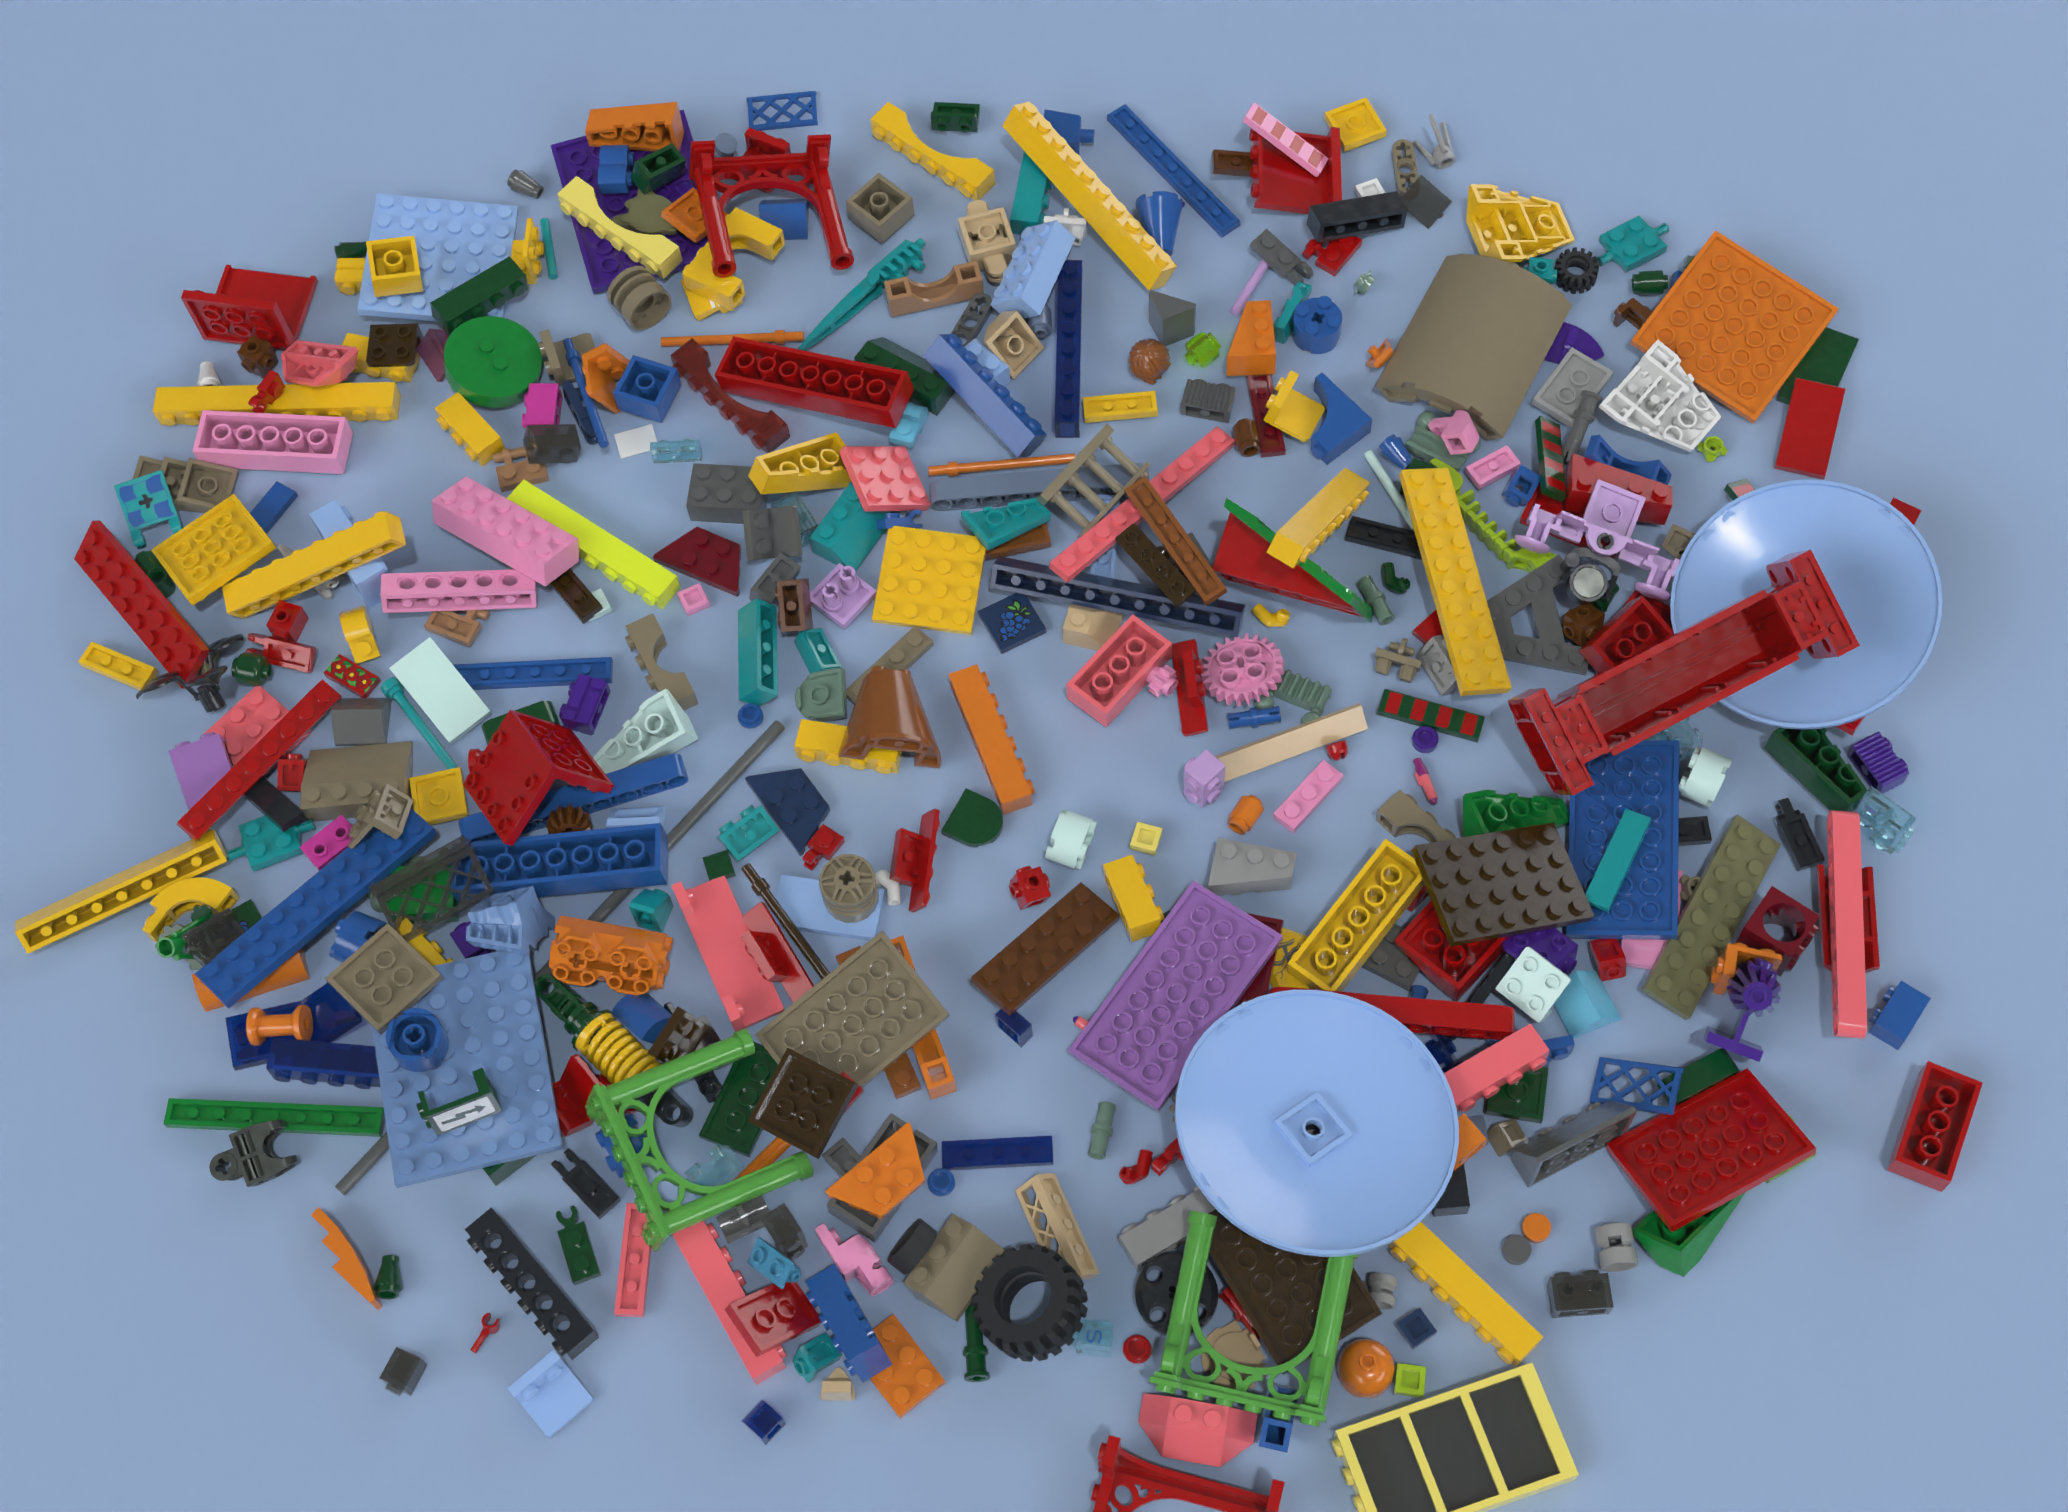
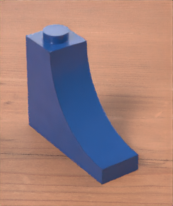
(1343, 424)

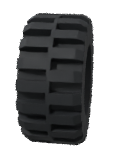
(1006, 1279)

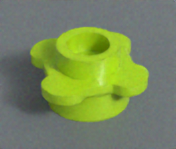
(1715, 443)

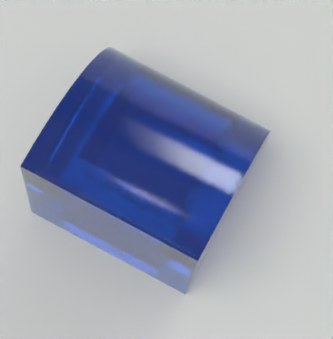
(763, 1422)

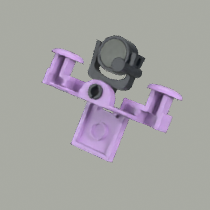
(1610, 518)

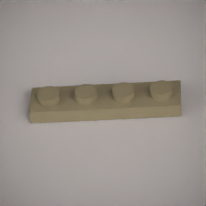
(899, 656)

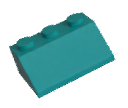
(847, 531)

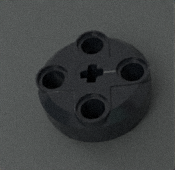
(1160, 1295)

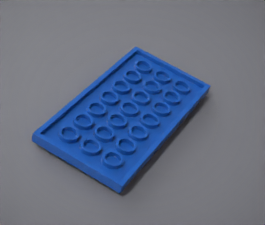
(1647, 783)

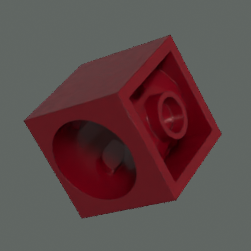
(1786, 912)

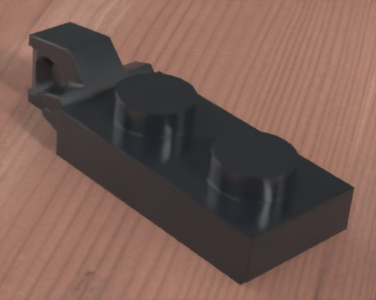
(1798, 836)

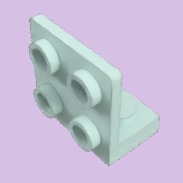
(1533, 984)

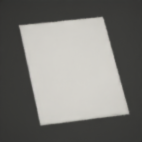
(635, 440)

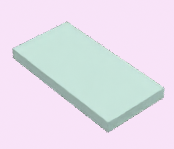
(440, 690)

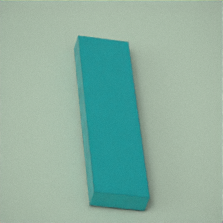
(1617, 860)

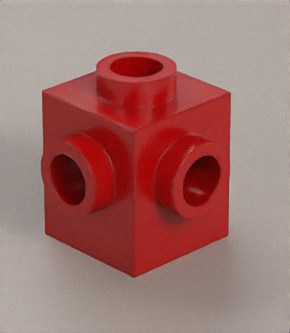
(1030, 887)

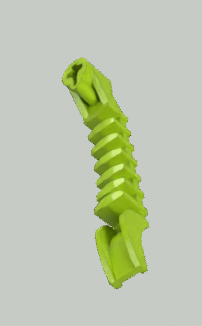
(1495, 542)

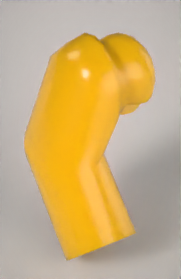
(1271, 619)

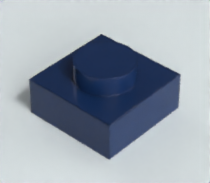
(1416, 1328)

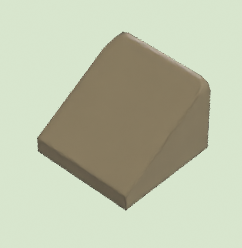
(1505, 1136)

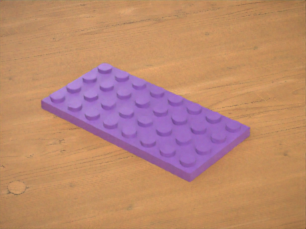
(1173, 993)

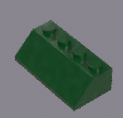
(929, 386)

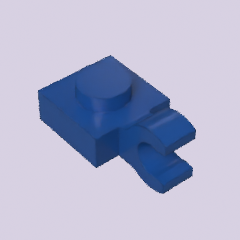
(894, 519)

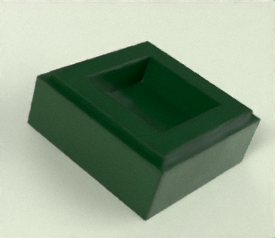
(719, 865)

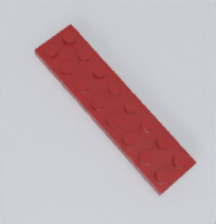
(140, 603)

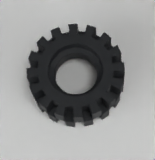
(1580, 260)

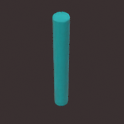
(548, 248)

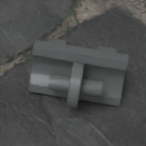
(743, 1219)

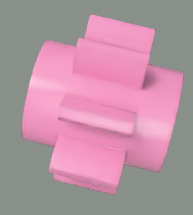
(1162, 681)

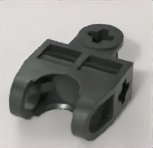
(252, 1156)

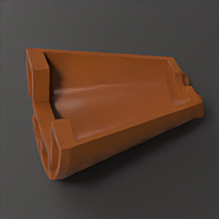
(891, 718)

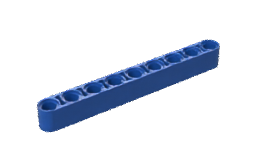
(629, 785)

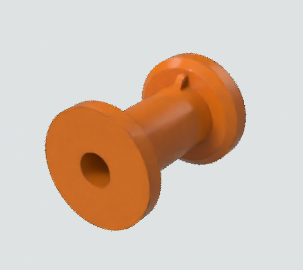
(261, 1026)

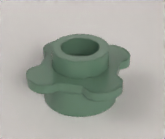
(1364, 283)

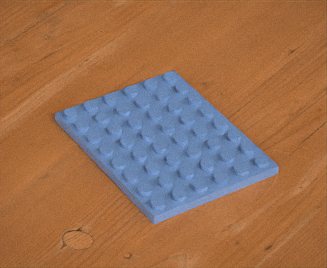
(490, 1024)

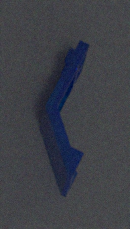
(330, 1015)

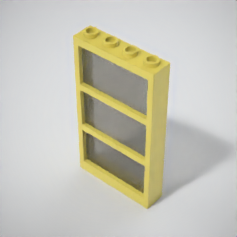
(1458, 1449)

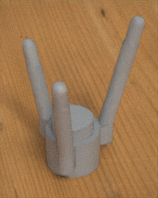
(1442, 153)

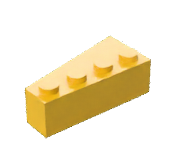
(801, 467)

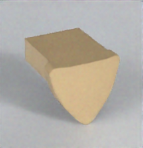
(837, 1387)

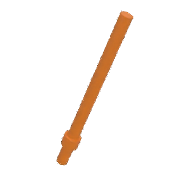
(778, 337)
(954, 468)

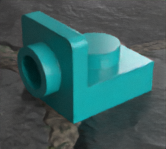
(815, 1357)

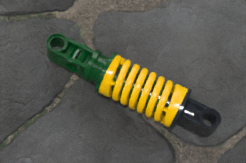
(608, 1045)

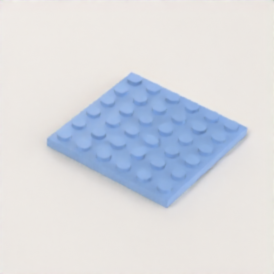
(452, 246)

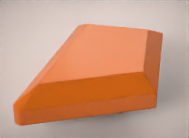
(1379, 355)

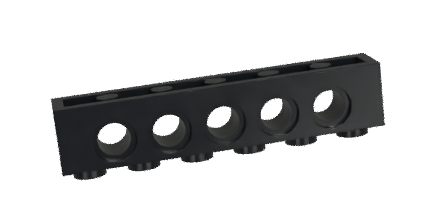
(491, 1227)

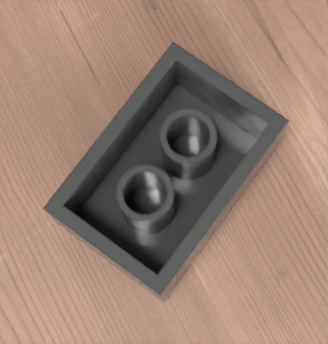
(722, 493)

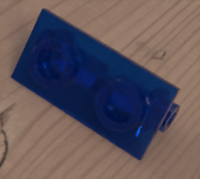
(1443, 1052)

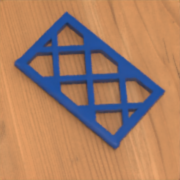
(771, 123)
(1646, 1104)

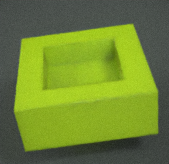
(1410, 1380)

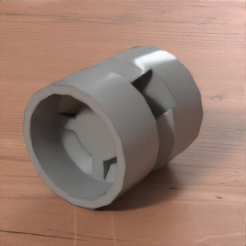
(1616, 1257)

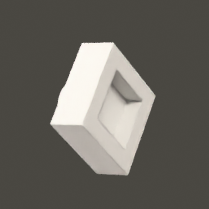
(1369, 188)

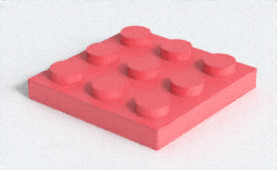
(884, 478)
(249, 722)

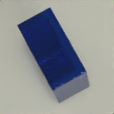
(1014, 1026)

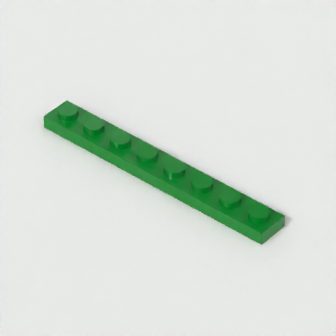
(297, 1117)

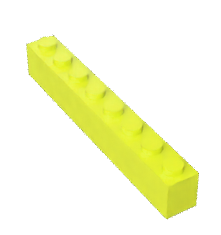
(602, 549)

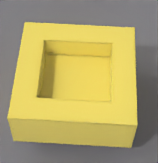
(1146, 838)

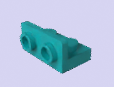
(748, 832)

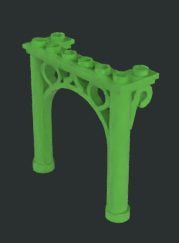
(715, 1199)
(1185, 1316)

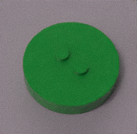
(492, 361)

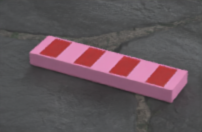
(1285, 139)

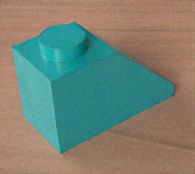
(651, 909)

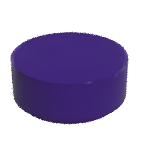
(1425, 739)

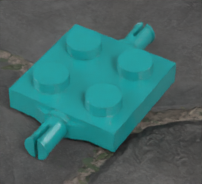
(1632, 243)
(267, 844)

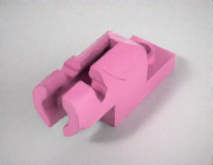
(856, 1260)

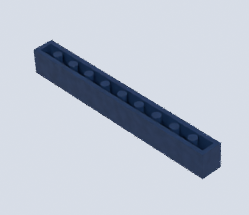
(1116, 596)

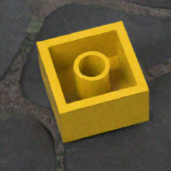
(394, 266)

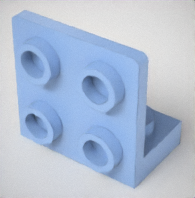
(551, 1394)

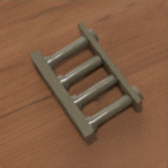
(1071, 477)

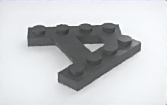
(1550, 648)

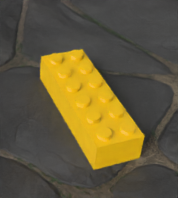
(1358, 920)

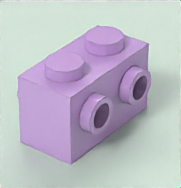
(1203, 779)

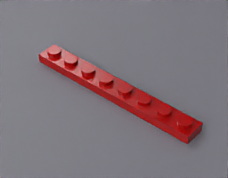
(259, 760)

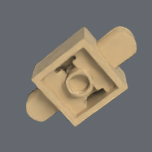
(987, 238)

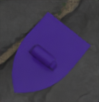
(1575, 337)

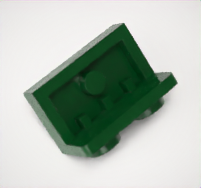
(955, 117)

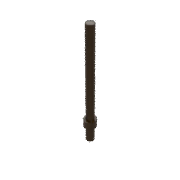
(761, 889)

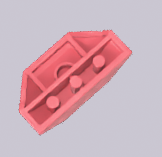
(317, 363)
(1196, 1429)

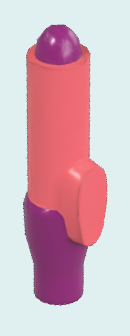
(1424, 780)

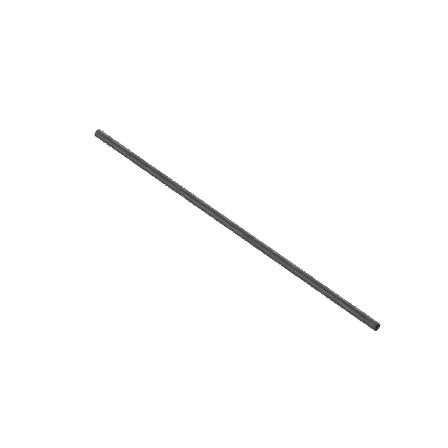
(608, 906)

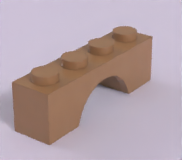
(909, 296)

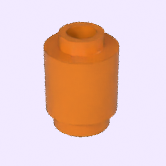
(1245, 814)

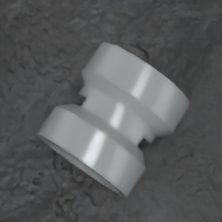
(1382, 1289)

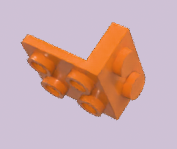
(1734, 956)

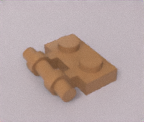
(512, 473)
(455, 626)

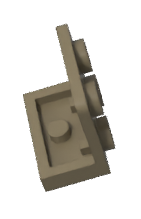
(556, 353)

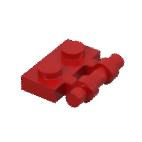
(1335, 255)

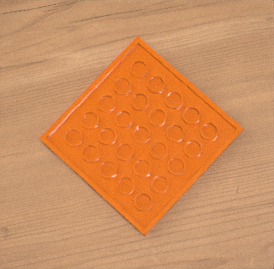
(1736, 325)

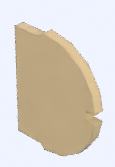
(1236, 1346)

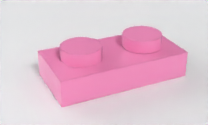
(1492, 467)

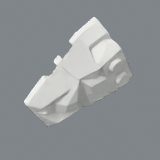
(1662, 401)

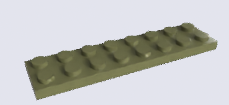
(1711, 917)

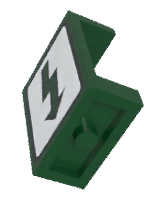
(461, 1111)

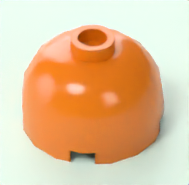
(1365, 1368)

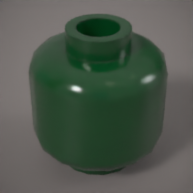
(251, 669)

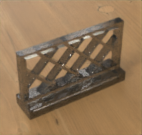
(423, 869)

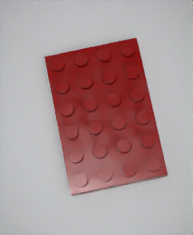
(1710, 1149)

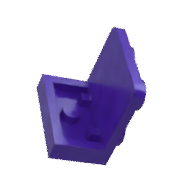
(1548, 943)

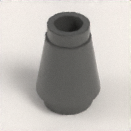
(524, 184)

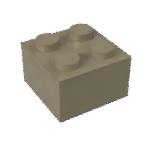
(880, 208)

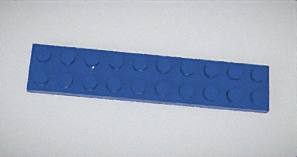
(310, 910)

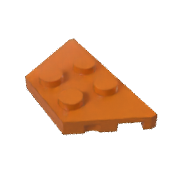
(883, 1176)

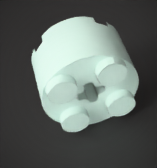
(1705, 776)
(1071, 839)

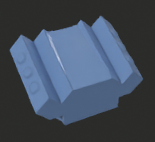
(509, 921)

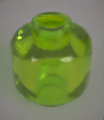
(1202, 349)

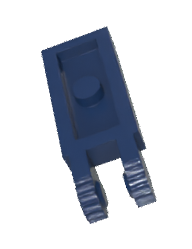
(574, 401)

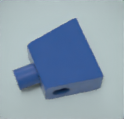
(1070, 128)

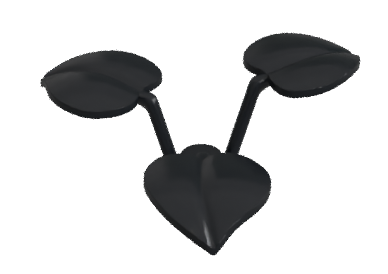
(208, 682)

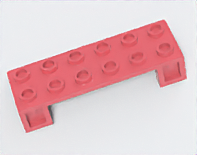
(718, 932)

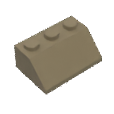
(952, 1267)

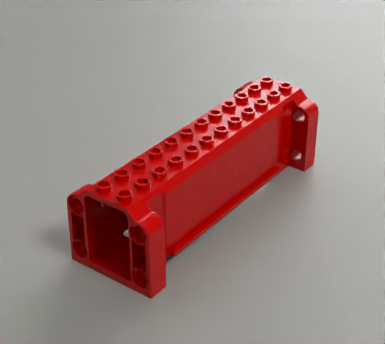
(1683, 673)

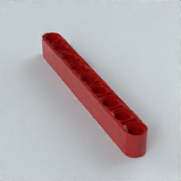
(1440, 1016)

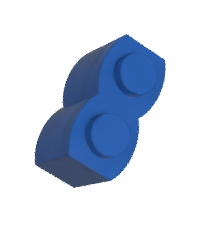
(615, 169)

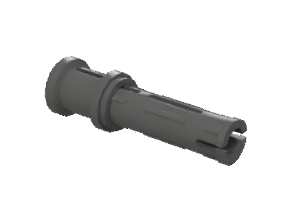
(1583, 417)

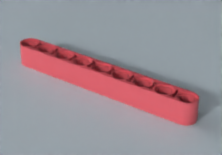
(1846, 925)

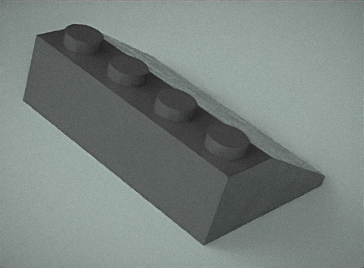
(1571, 1141)

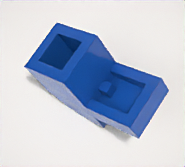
(1277, 1431)

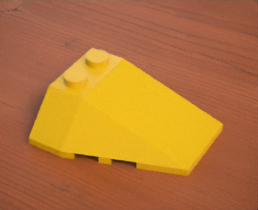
(1513, 225)

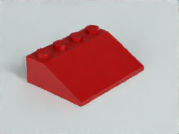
(1448, 967)

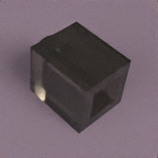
(402, 1372)

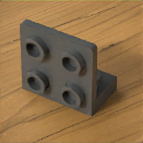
(772, 532)

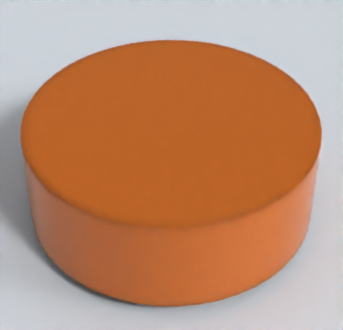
(1536, 1228)

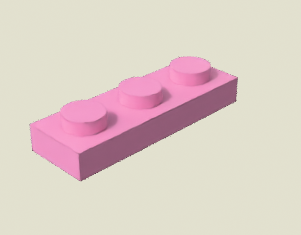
(1308, 796)

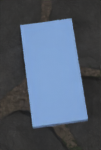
(805, 907)

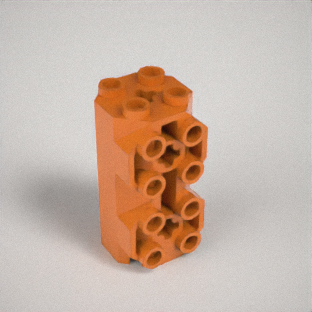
(619, 955)

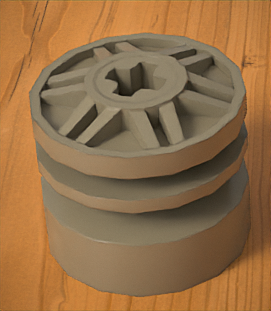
(639, 298)
(851, 901)

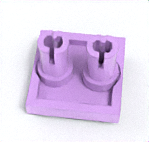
(842, 595)

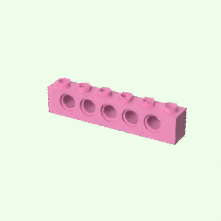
(457, 591)

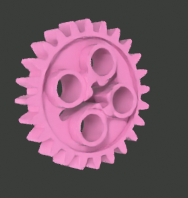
(1242, 669)

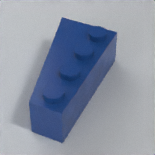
(848, 1323)

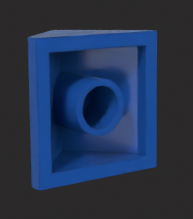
(788, 215)

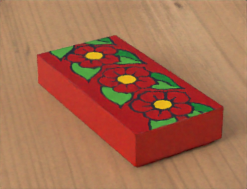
(352, 676)

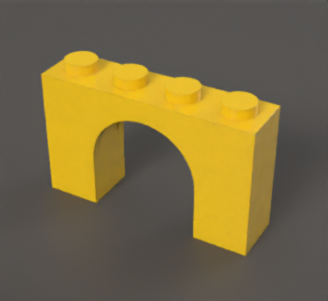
(744, 233)

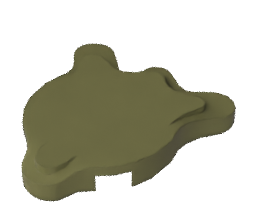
(645, 215)

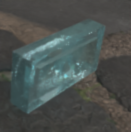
(676, 451)

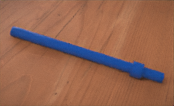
(574, 360)

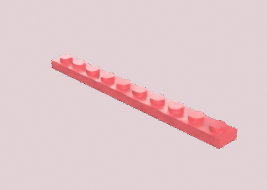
(1166, 483)

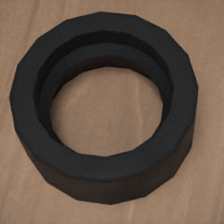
(912, 1246)

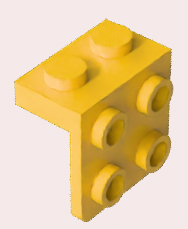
(1292, 410)

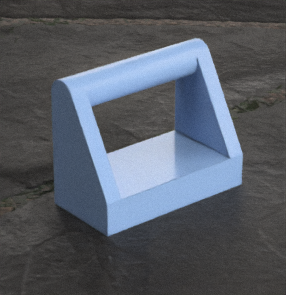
(635, 816)

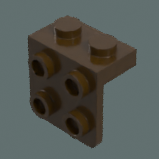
(393, 345)

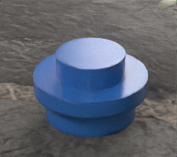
(750, 715)
(941, 1182)

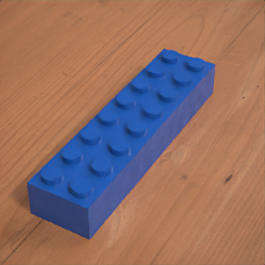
(572, 861)

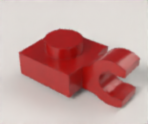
(822, 845)

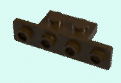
(1155, 564)

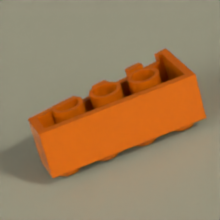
(639, 126)

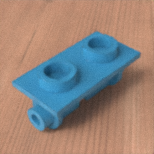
(773, 1264)

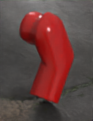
(1138, 1171)

